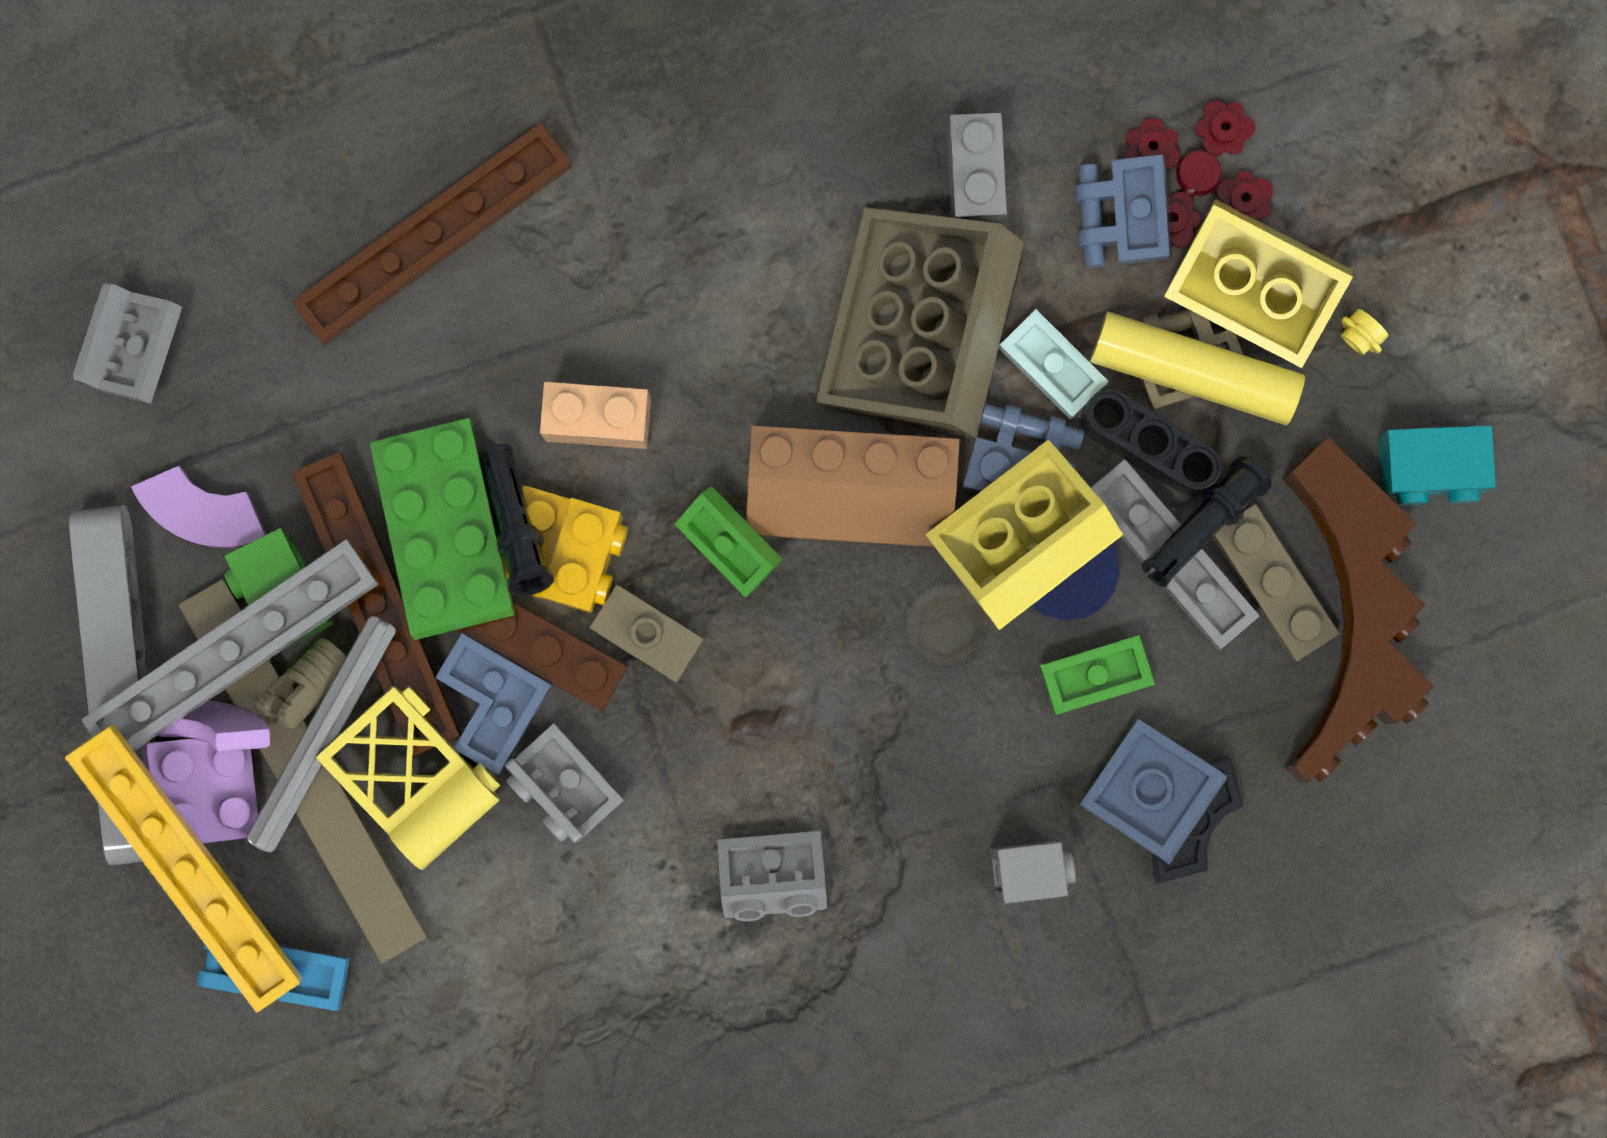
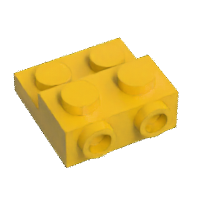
(575, 547)

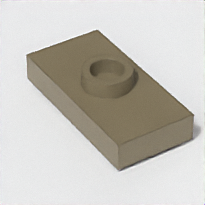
(646, 633)

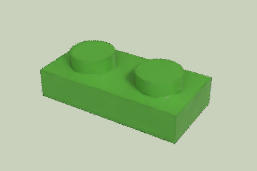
(728, 541)
(1096, 675)

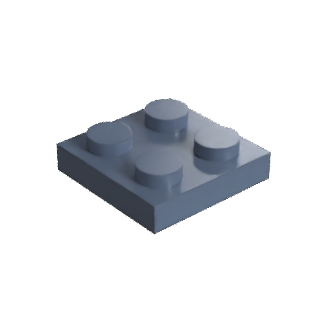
(1153, 791)

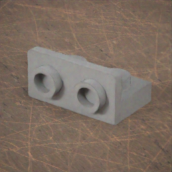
(772, 875)

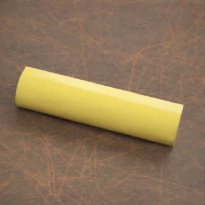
(1198, 368)

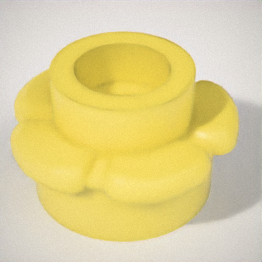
(1363, 332)

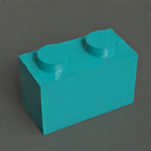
(1436, 463)

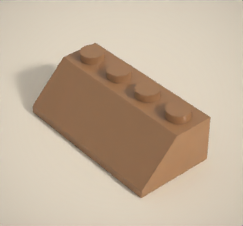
(850, 485)

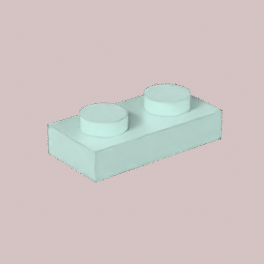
(1053, 364)

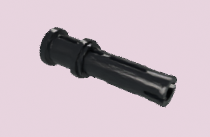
(1220, 506)
(519, 539)

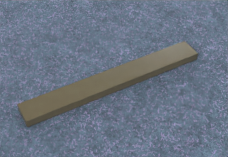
(326, 808)

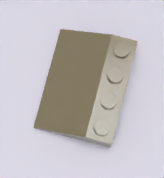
(921, 320)

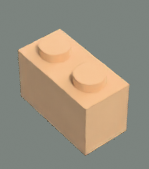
(595, 415)

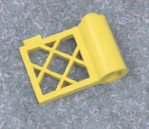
(439, 808)

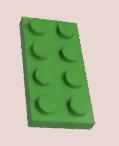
(441, 529)

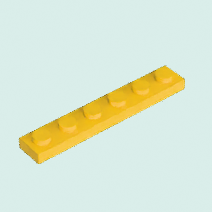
(184, 867)

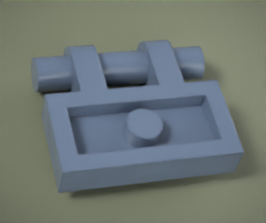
(1140, 211)
(993, 459)

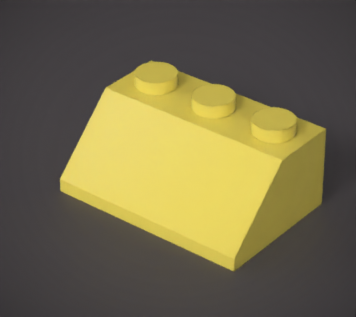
(1259, 283)
(1024, 534)

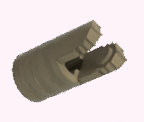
(302, 685)

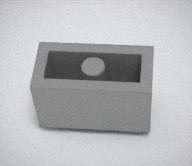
(977, 167)
(1031, 871)

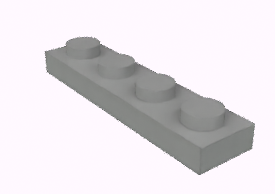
(1200, 585)

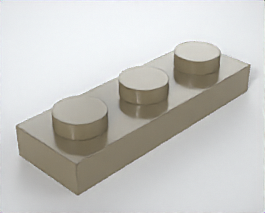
(1275, 584)

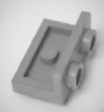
(127, 343)
(563, 784)

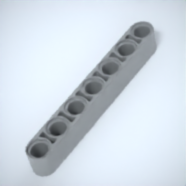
(108, 625)

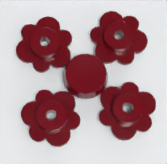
(1200, 171)

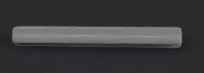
(322, 730)

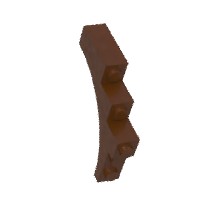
(1372, 676)

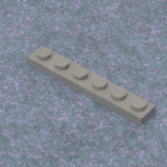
(235, 647)

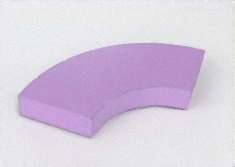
(199, 515)
(223, 727)

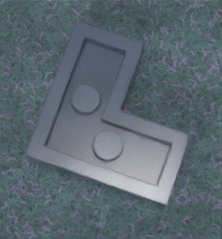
(505, 696)

